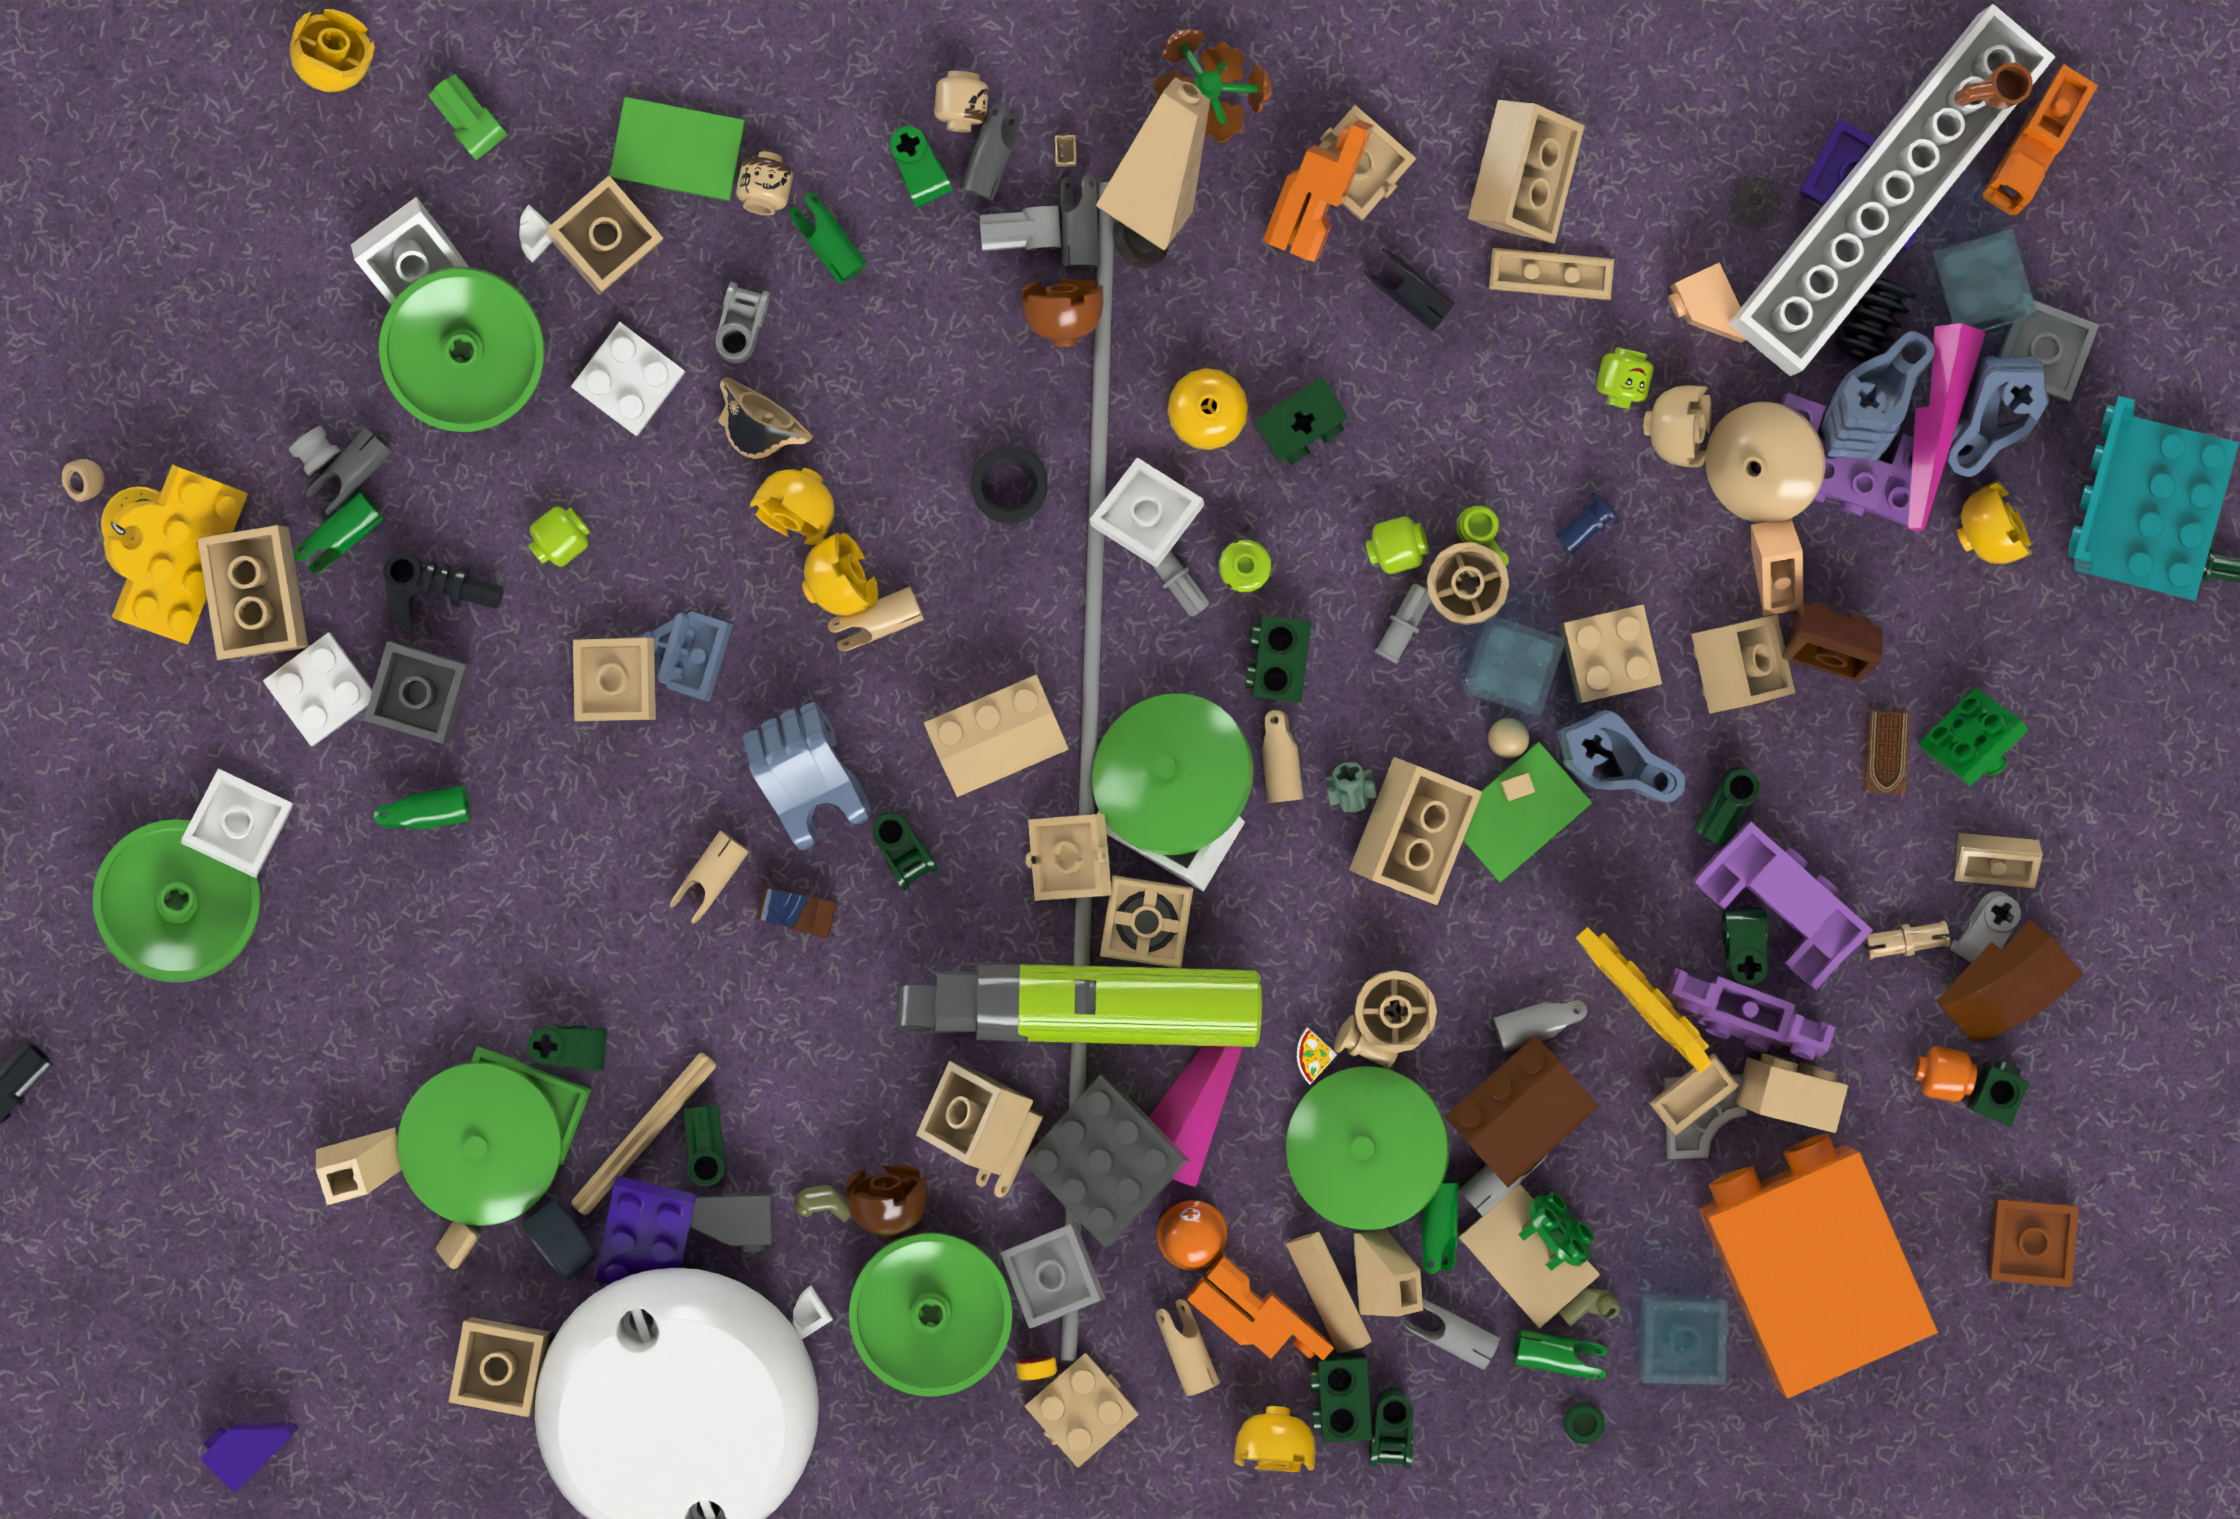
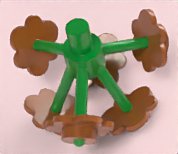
(1221, 69)

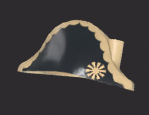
(756, 423)

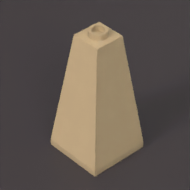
(1160, 171)

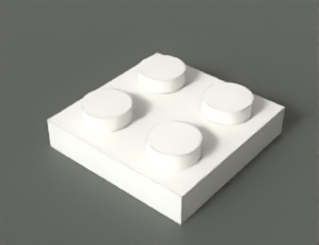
(628, 379)
(1146, 512)
(320, 689)
(237, 823)

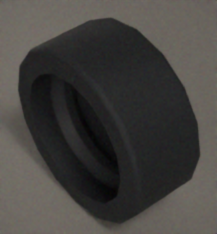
(978, 485)

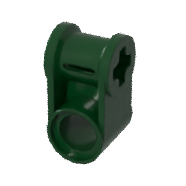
(903, 851)
(1745, 936)
(575, 1048)
(1392, 1436)

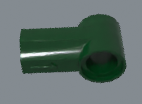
(1726, 810)
(704, 1139)

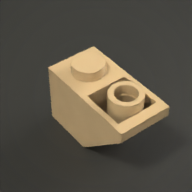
(357, 1165)
(1385, 1276)

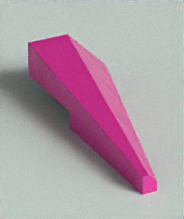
(1952, 370)
(1194, 1106)

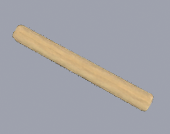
(643, 1133)

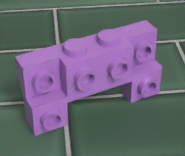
(1858, 483)
(1783, 884)
(1748, 1015)

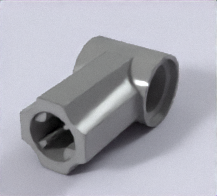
(1026, 229)

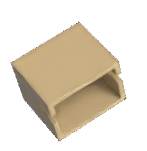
(1065, 150)
(1517, 786)

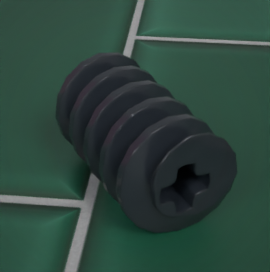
(1874, 320)

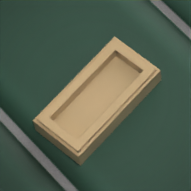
(1693, 1095)

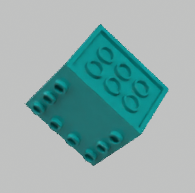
(2152, 503)

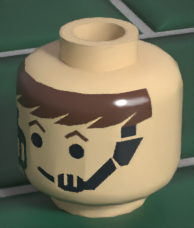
(961, 100)
(764, 183)

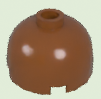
(1063, 309)

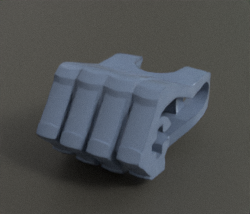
(1979, 418)
(1868, 432)
(1635, 761)
(800, 770)

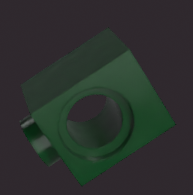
(2006, 1109)

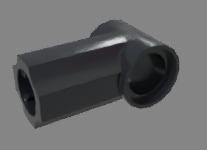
(20, 1075)

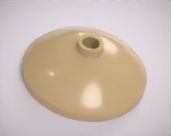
(1788, 457)

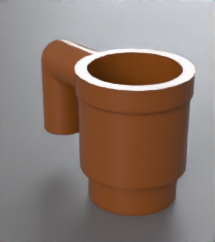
(2001, 89)

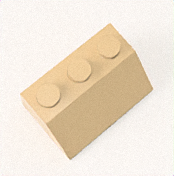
(1526, 170)
(252, 592)
(996, 735)
(1415, 831)

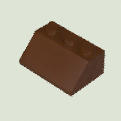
(1522, 1111)

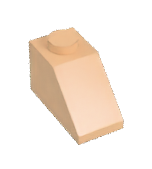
(1707, 302)
(1778, 566)

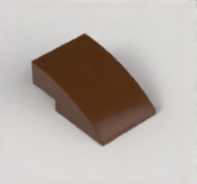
(2009, 984)

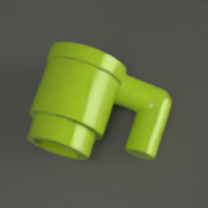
(1480, 526)

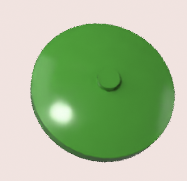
(461, 349)
(1172, 774)
(172, 907)
(480, 1143)
(1367, 1148)
(930, 1314)

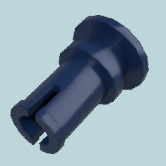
(1587, 523)

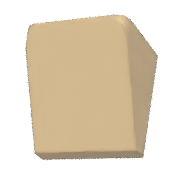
(457, 1243)

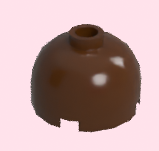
(887, 1201)

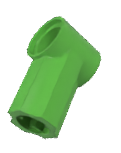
(472, 123)

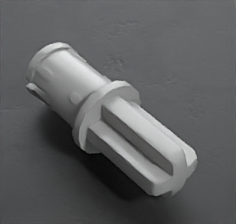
(1181, 585)
(1404, 623)

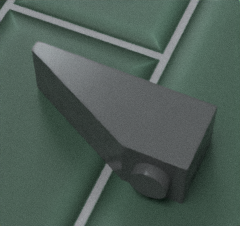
(736, 1218)

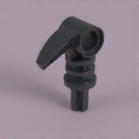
(433, 579)

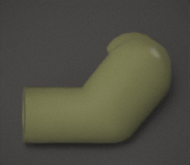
(820, 1199)
(1591, 1301)

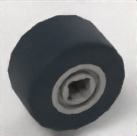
(559, 1240)

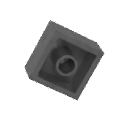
(418, 692)

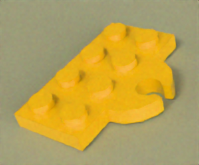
(163, 561)
(1648, 1001)

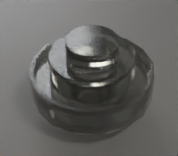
(1135, 248)

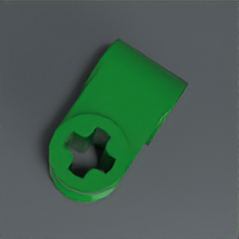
(920, 172)

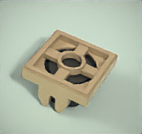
(1146, 921)

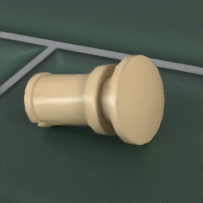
(1352, 1039)

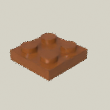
(2033, 1242)

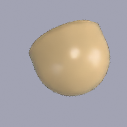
(92, 478)
(1508, 738)

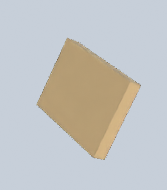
(1520, 1263)

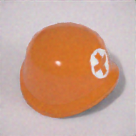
(1192, 1235)

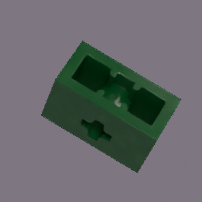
(1277, 424)

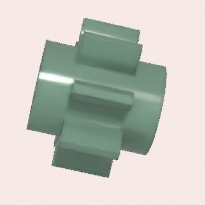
(1350, 787)

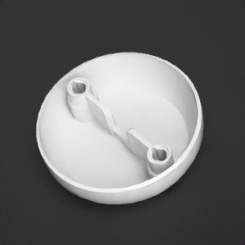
(676, 1410)

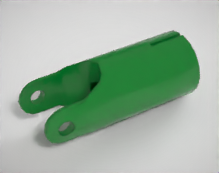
(829, 240)
(340, 532)
(426, 810)
(1440, 1227)
(1556, 1354)

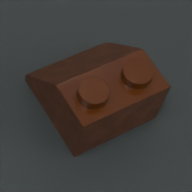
(1834, 642)

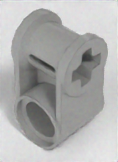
(742, 320)
(1983, 929)

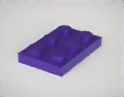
(1834, 163)
(644, 1229)

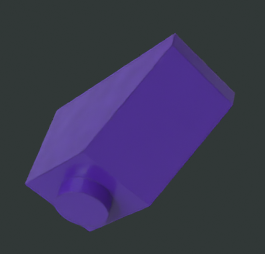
(243, 1449)

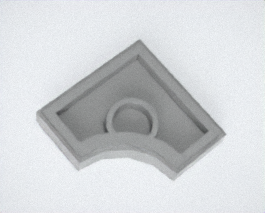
(1696, 1138)

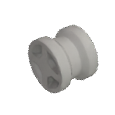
(314, 450)

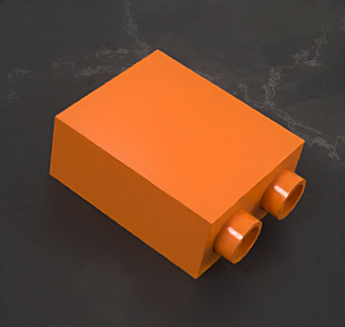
(1815, 1265)

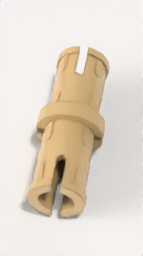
(1907, 940)

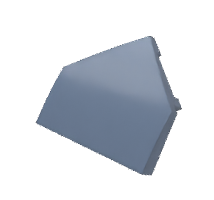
(690, 653)

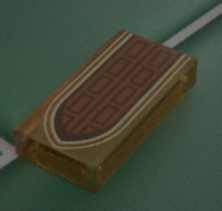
(1886, 752)

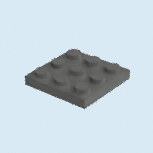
(1105, 1160)

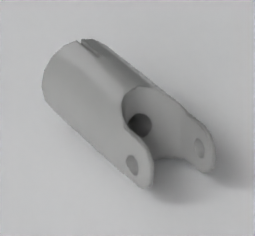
(1542, 1020)
(1487, 1190)
(1459, 1337)

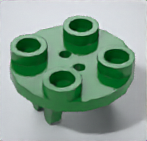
(1558, 1230)

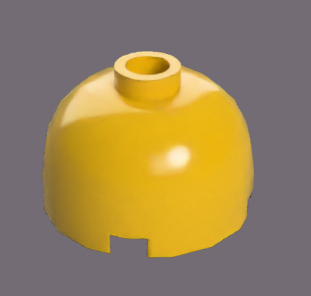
(330, 50)
(1204, 429)
(797, 503)
(1993, 526)
(837, 578)
(1276, 1441)

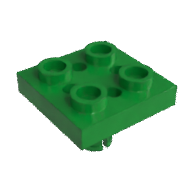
(1979, 743)

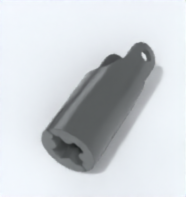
(990, 154)
(1079, 225)
(352, 466)

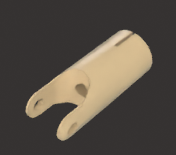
(881, 619)
(1280, 760)
(713, 870)
(1015, 1157)
(1188, 1351)

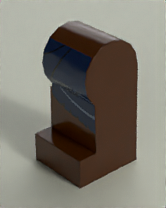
(797, 911)

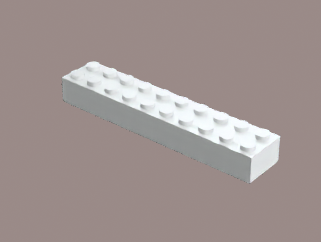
(1884, 197)

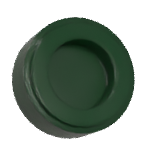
(1583, 1423)

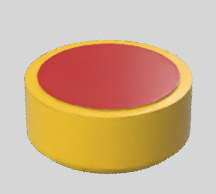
(1036, 1368)

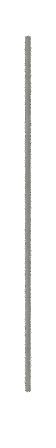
(1091, 657)

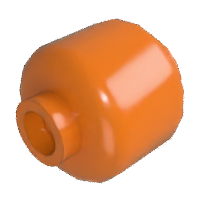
(1945, 1073)

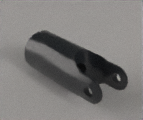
(1416, 295)

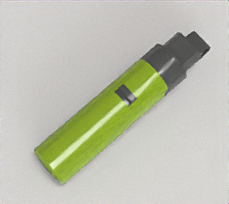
(1088, 1005)

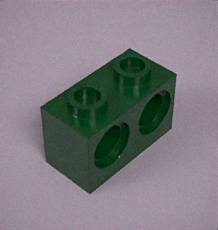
(1290, 661)
(1352, 1396)

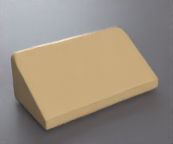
(1997, 860)

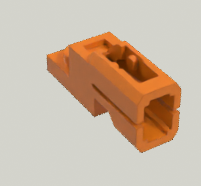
(2039, 140)
(1309, 191)
(1271, 1318)

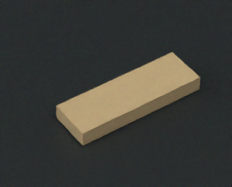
(1551, 274)
(1328, 1292)

